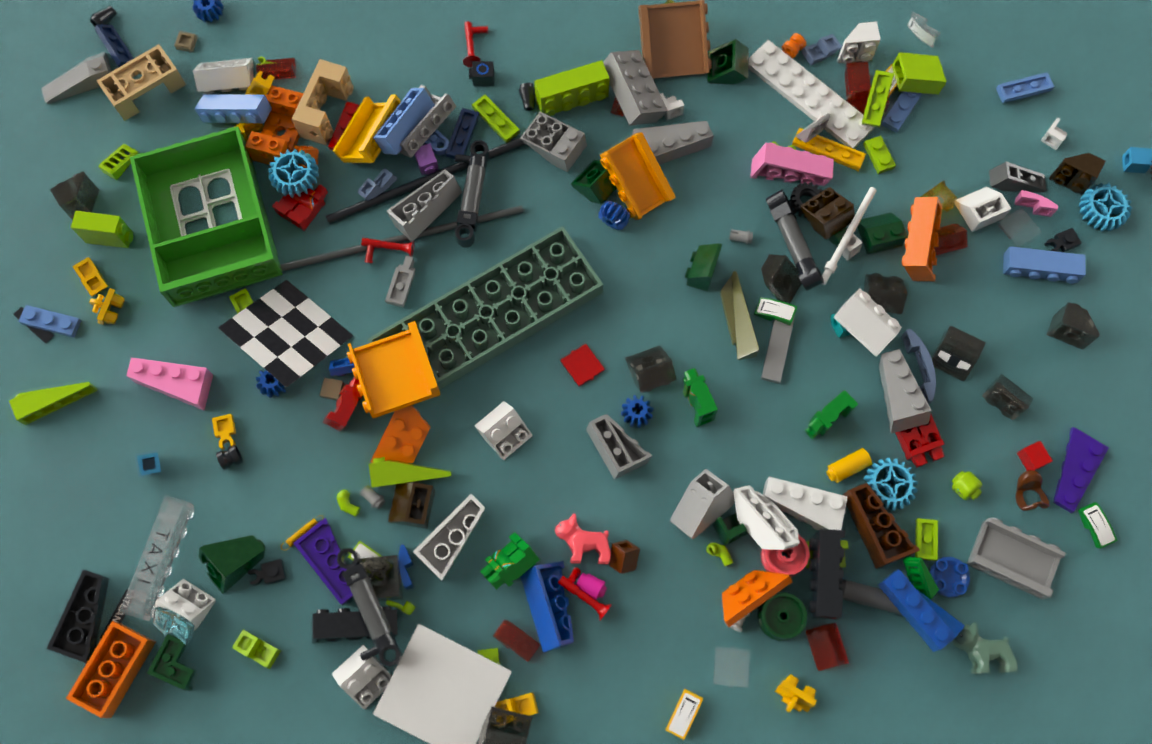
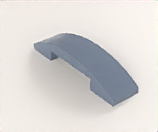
(915, 344)

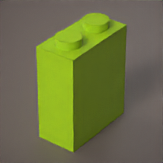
(919, 73)
(102, 229)

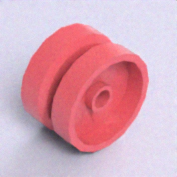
(794, 563)

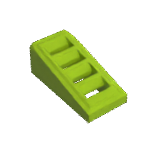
(111, 160)

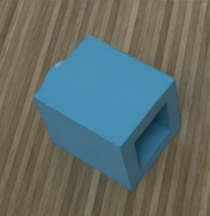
(1137, 160)
(149, 464)

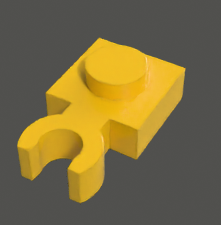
(224, 428)

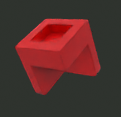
(1034, 456)

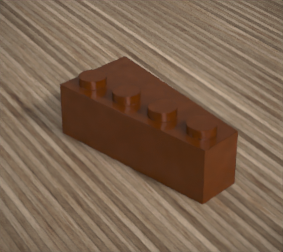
(877, 527)

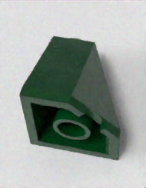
(231, 560)

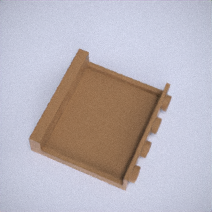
(675, 38)

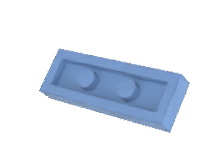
(1025, 87)
(901, 110)
(50, 321)

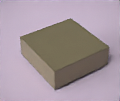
(186, 41)
(331, 388)

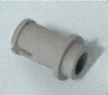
(741, 236)
(372, 497)

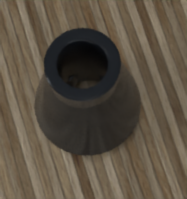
(103, 17)
(527, 95)

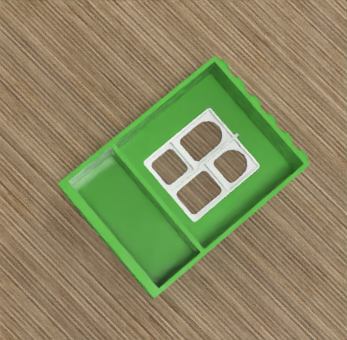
(213, 258)

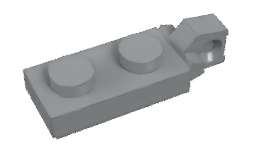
(401, 283)

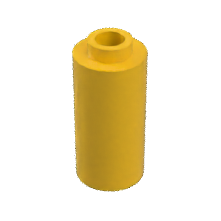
(849, 465)

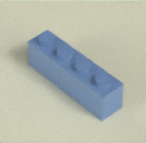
(233, 108)
(403, 120)
(1044, 264)

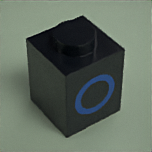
(482, 73)

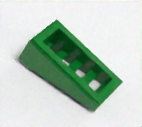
(922, 582)

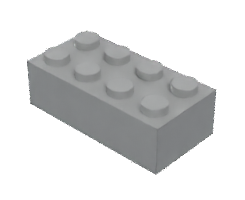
(634, 87)

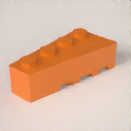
(922, 238)

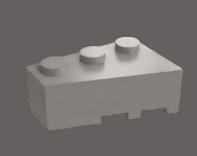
(616, 447)

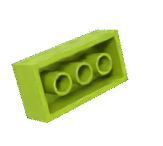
(572, 88)

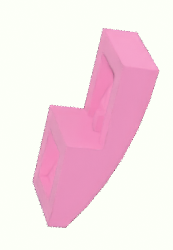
(1040, 204)

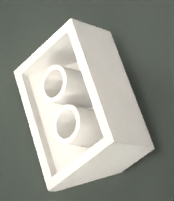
(224, 75)
(867, 322)

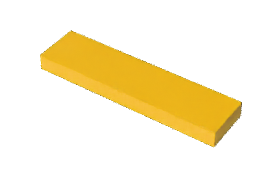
(840, 153)

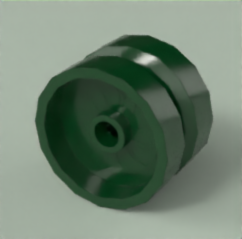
(791, 625)

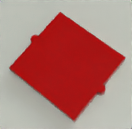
(582, 365)

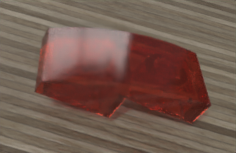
(516, 640)

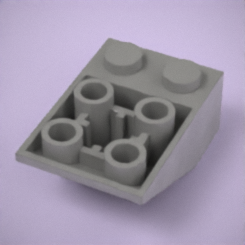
(555, 141)
(702, 504)

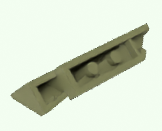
(738, 319)

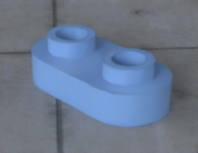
(436, 140)

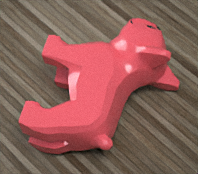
(583, 541)

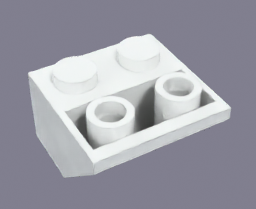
(860, 43)
(982, 208)
(503, 430)
(187, 601)
(362, 679)

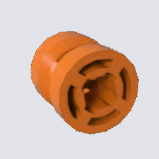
(794, 45)

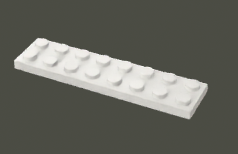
(808, 94)

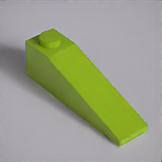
(38, 403)
(394, 472)

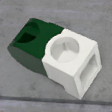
(852, 247)

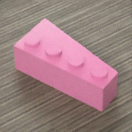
(791, 165)
(174, 380)

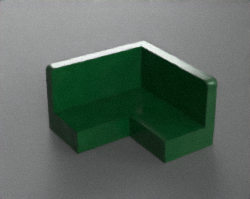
(729, 529)
(167, 665)

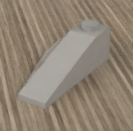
(78, 79)

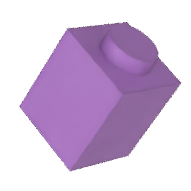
(426, 160)

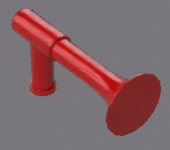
(469, 31)
(374, 243)
(569, 584)

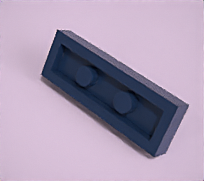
(114, 44)
(462, 133)

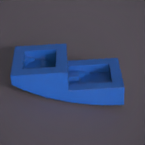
(404, 563)

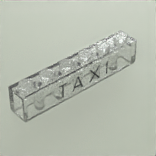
(157, 558)

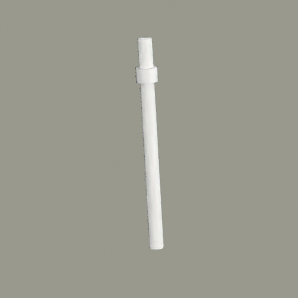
(831, 265)

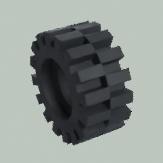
(800, 190)

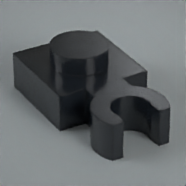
(1064, 240)
(270, 573)

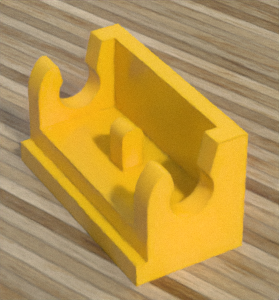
(259, 85)

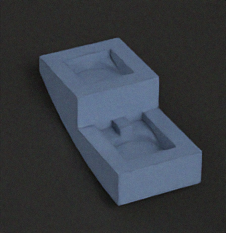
(822, 49)
(374, 188)

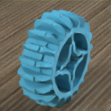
(299, 178)
(1099, 211)
(890, 470)

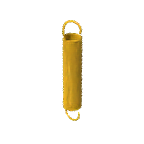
(300, 532)

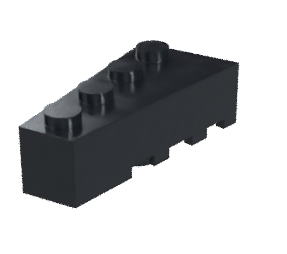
(826, 574)
(81, 619)
(345, 624)

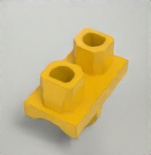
(111, 299)
(795, 697)

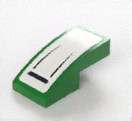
(776, 310)
(1098, 524)

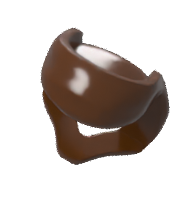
(1030, 481)

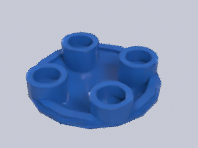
(950, 576)

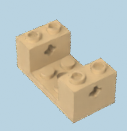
(326, 80)
(123, 88)

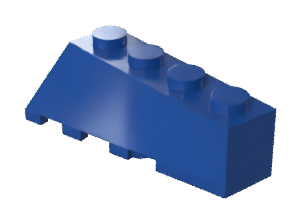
(548, 605)
(924, 615)

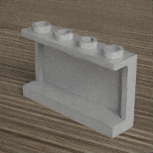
(425, 128)
(1015, 557)

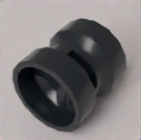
(227, 458)

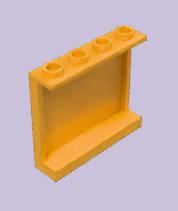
(393, 372)

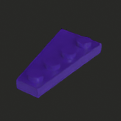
(1078, 468)
(321, 552)

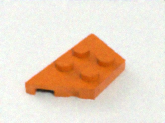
(403, 436)
(750, 593)

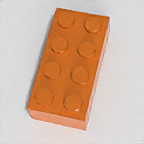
(110, 670)

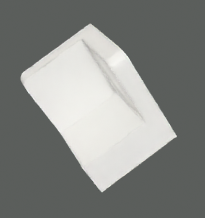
(674, 107)
(1054, 135)

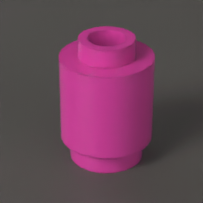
(592, 585)

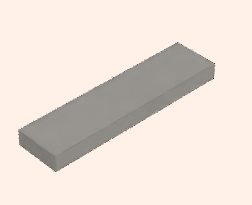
(777, 351)

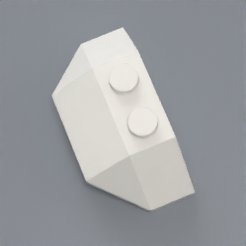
(764, 520)

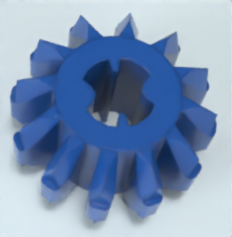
(208, 9)
(614, 215)
(266, 386)
(644, 415)

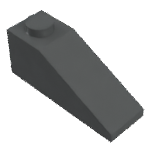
(1016, 178)

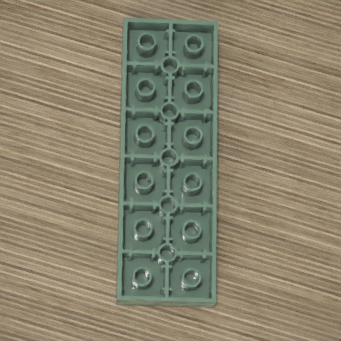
(502, 306)

